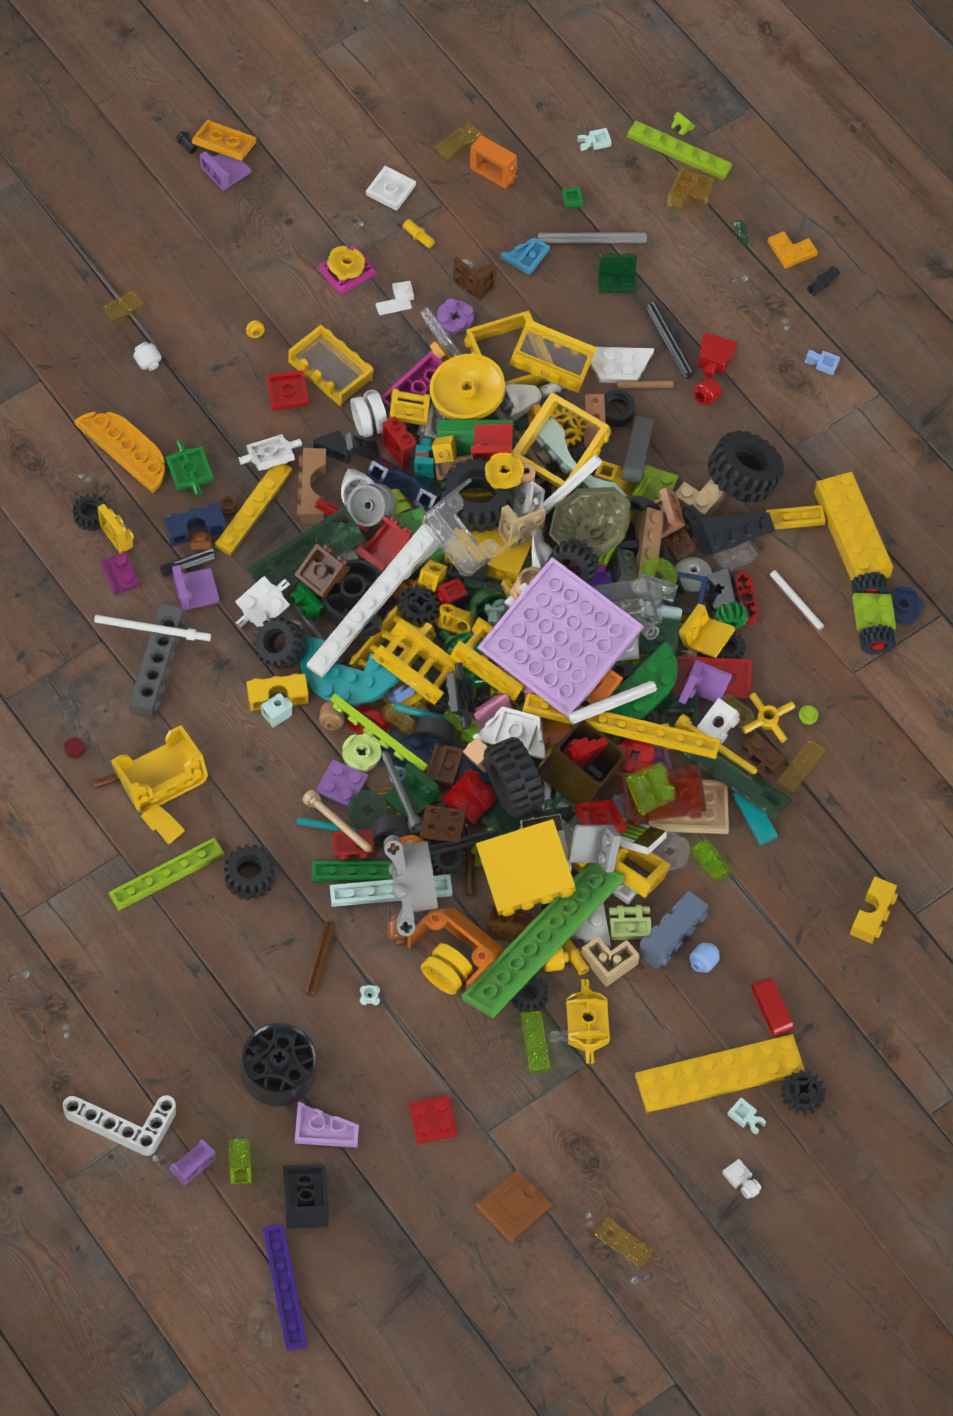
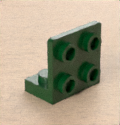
(617, 273)
(419, 789)

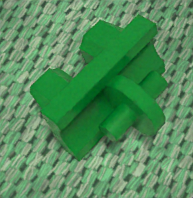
(309, 600)

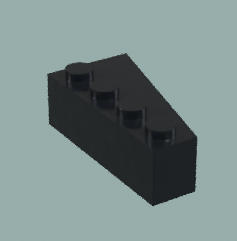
(725, 532)

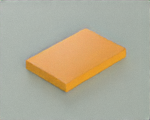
(224, 140)

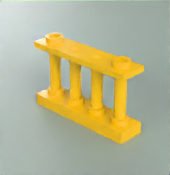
(424, 648)
(360, 659)
(481, 666)

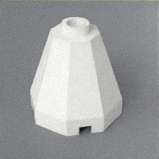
(519, 400)

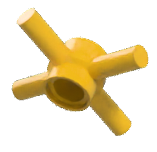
(768, 724)

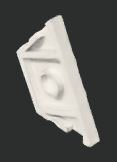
(619, 363)
(516, 724)
(594, 927)

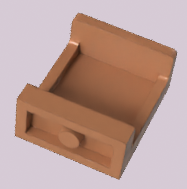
(596, 407)
(673, 515)

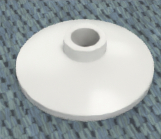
(696, 564)

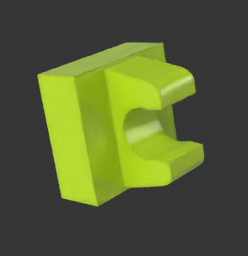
(685, 124)

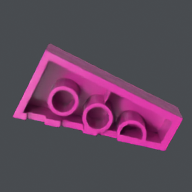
(415, 381)

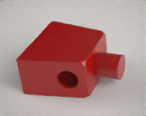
(715, 354)

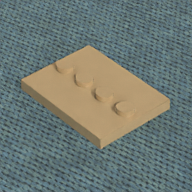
(712, 821)

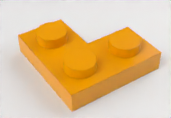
(789, 253)

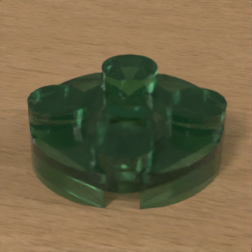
(360, 801)

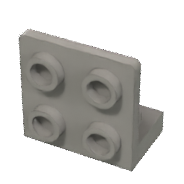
(595, 845)

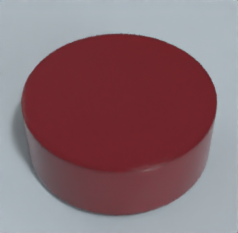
(74, 747)

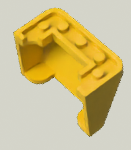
(162, 772)

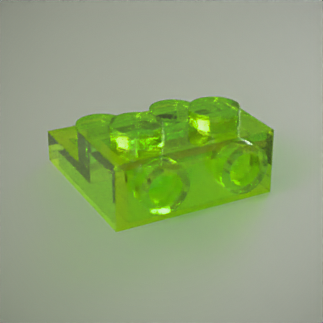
(651, 788)

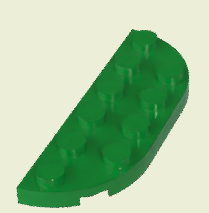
(659, 668)

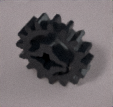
(418, 605)
(807, 1100)

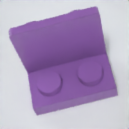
(223, 169)
(195, 588)
(705, 682)

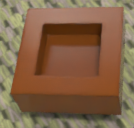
(200, 541)

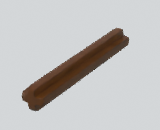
(319, 959)

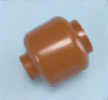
(392, 932)

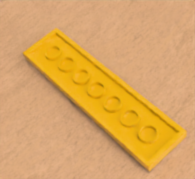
(719, 1073)

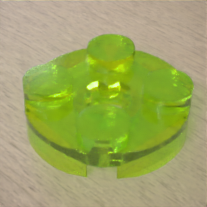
(662, 566)

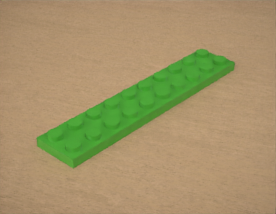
(541, 940)

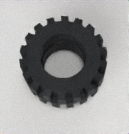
(580, 554)
(266, 638)
(249, 886)

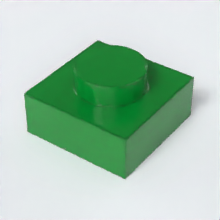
(572, 197)

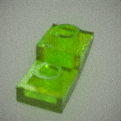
(709, 860)

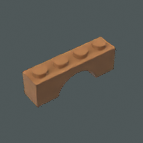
(313, 466)
(649, 527)

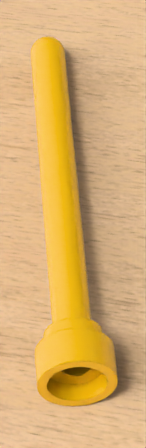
(685, 724)

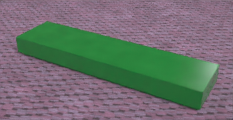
(350, 871)

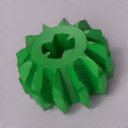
(732, 614)

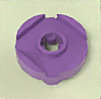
(459, 308)

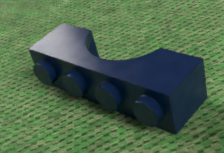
(392, 476)

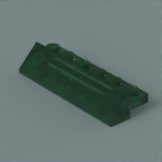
(336, 531)
(749, 786)

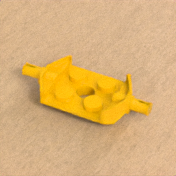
(584, 1034)

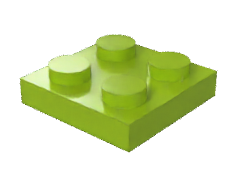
(659, 480)

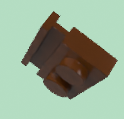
(444, 764)

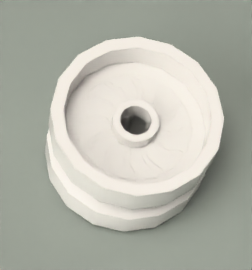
(368, 414)

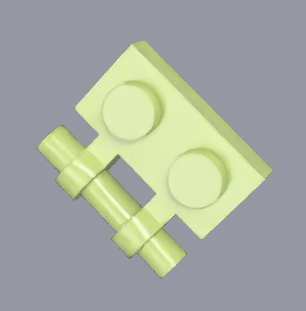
(629, 928)

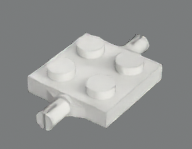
(270, 452)
(262, 602)

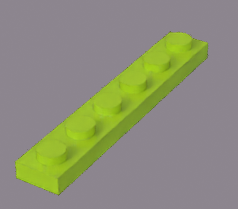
(679, 150)
(372, 729)

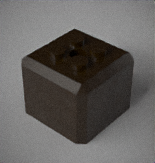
(568, 778)

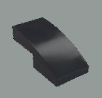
(641, 503)

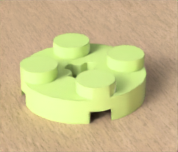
(359, 742)

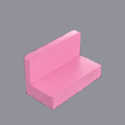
(489, 709)

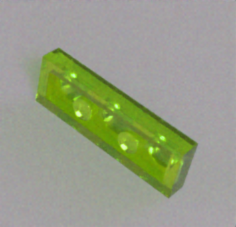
(535, 1042)

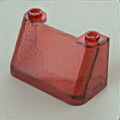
(688, 795)

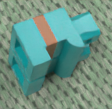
(424, 461)

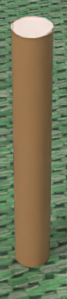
(644, 384)

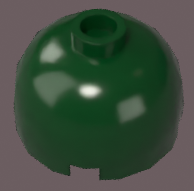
(479, 601)

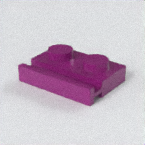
(120, 573)

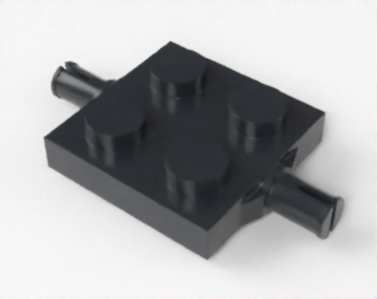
(461, 695)

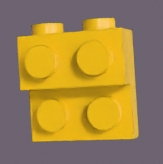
(114, 529)

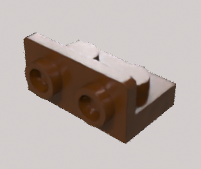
(682, 543)
(507, 927)

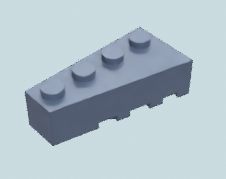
(672, 930)

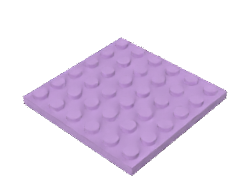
(560, 637)

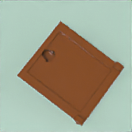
(510, 1208)

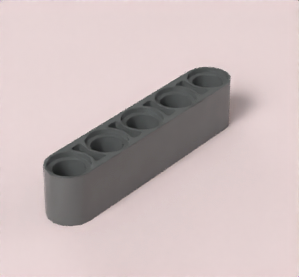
(638, 449)

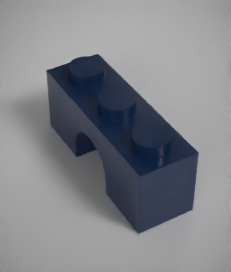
(208, 517)

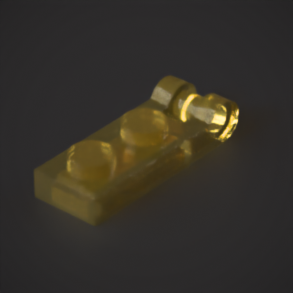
(457, 141)
(624, 1243)

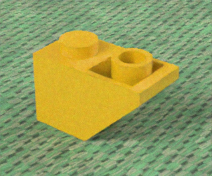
(613, 473)

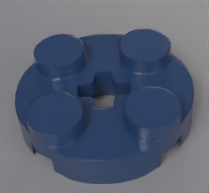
(911, 599)

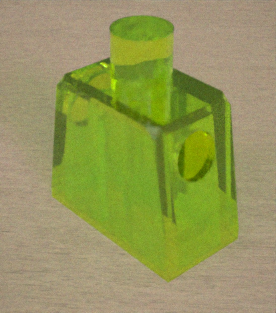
(240, 1159)

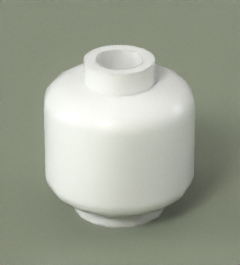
(147, 356)

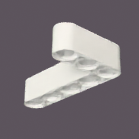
(122, 1126)

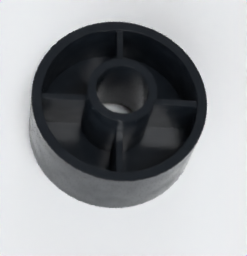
(358, 578)

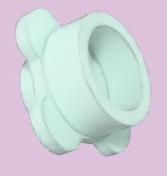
(369, 989)

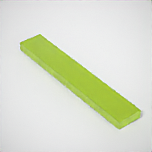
(166, 874)

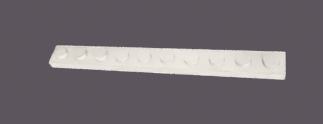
(371, 602)

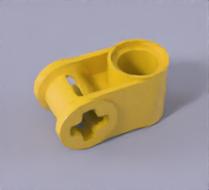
(454, 619)

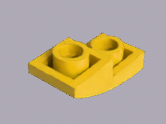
(163, 822)

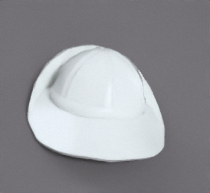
(540, 550)

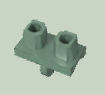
(496, 612)

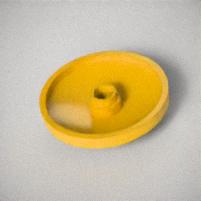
(467, 387)

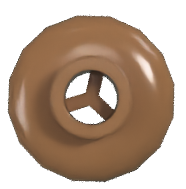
(330, 718)

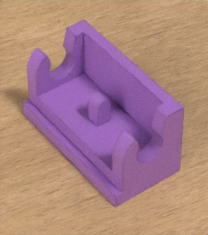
(193, 1162)

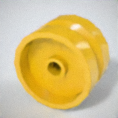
(447, 969)

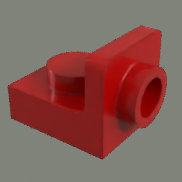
(450, 592)

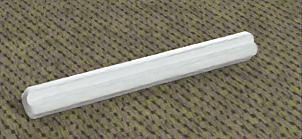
(572, 483)
(612, 702)

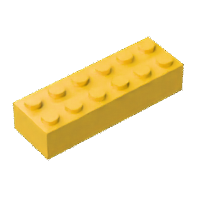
(852, 526)

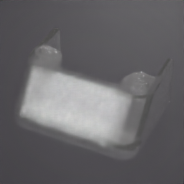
(455, 538)

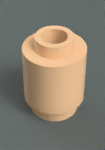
(528, 475)

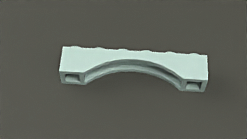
(553, 441)

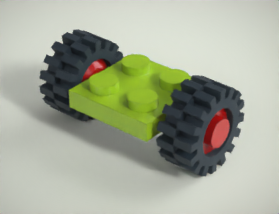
(873, 613)

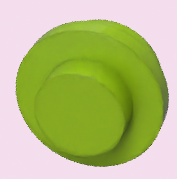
(808, 715)

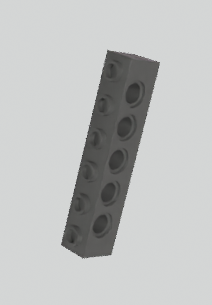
(139, 703)

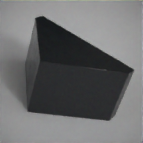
(334, 445)

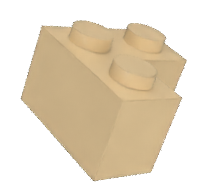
(705, 501)
(609, 964)

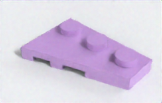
(319, 1128)

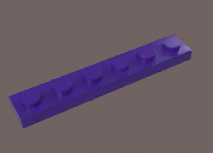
(284, 1287)

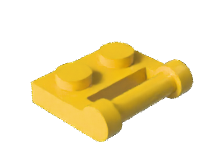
(408, 411)

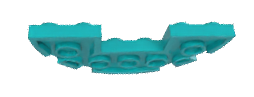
(348, 683)

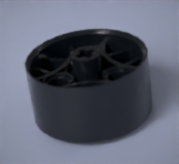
(278, 1064)

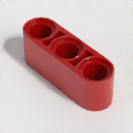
(772, 1006)

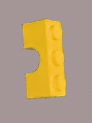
(292, 686)
(866, 924)

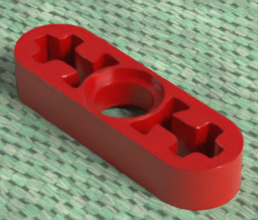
(749, 590)

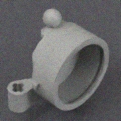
(411, 880)

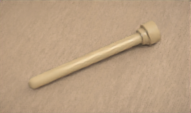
(312, 799)

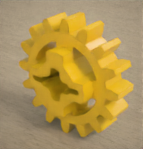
(572, 424)

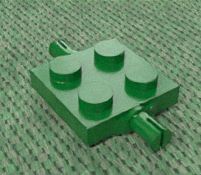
(189, 468)

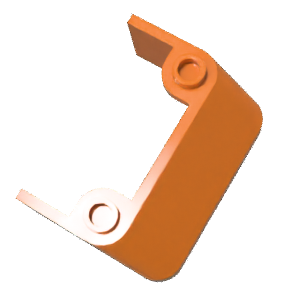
(483, 946)

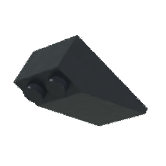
(305, 1196)

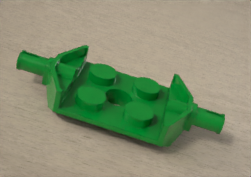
(451, 642)

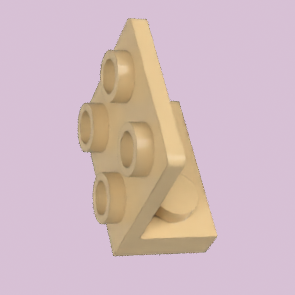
(522, 527)

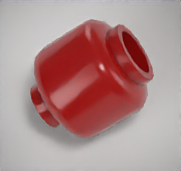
(707, 391)

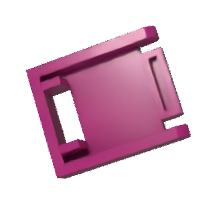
(345, 285)

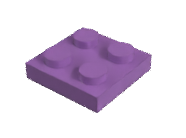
(341, 783)

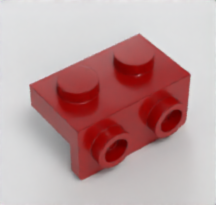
(345, 846)

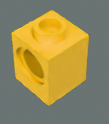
(444, 449)
(432, 575)

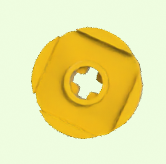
(344, 270)
(500, 479)

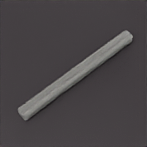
(600, 237)

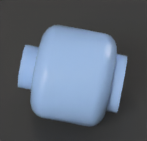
(704, 957)

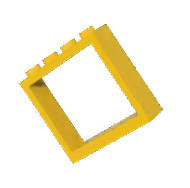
(499, 327)
(538, 424)

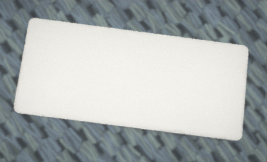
(391, 306)

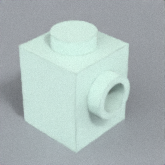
(276, 710)

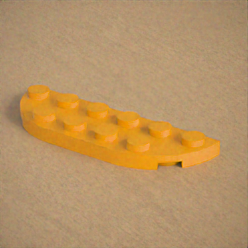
(125, 446)

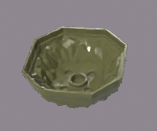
(593, 517)

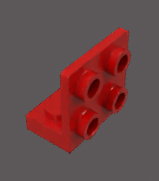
(492, 439)

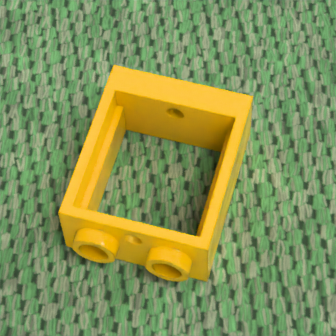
(650, 862)

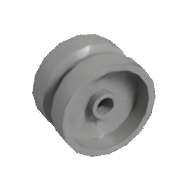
(370, 503)

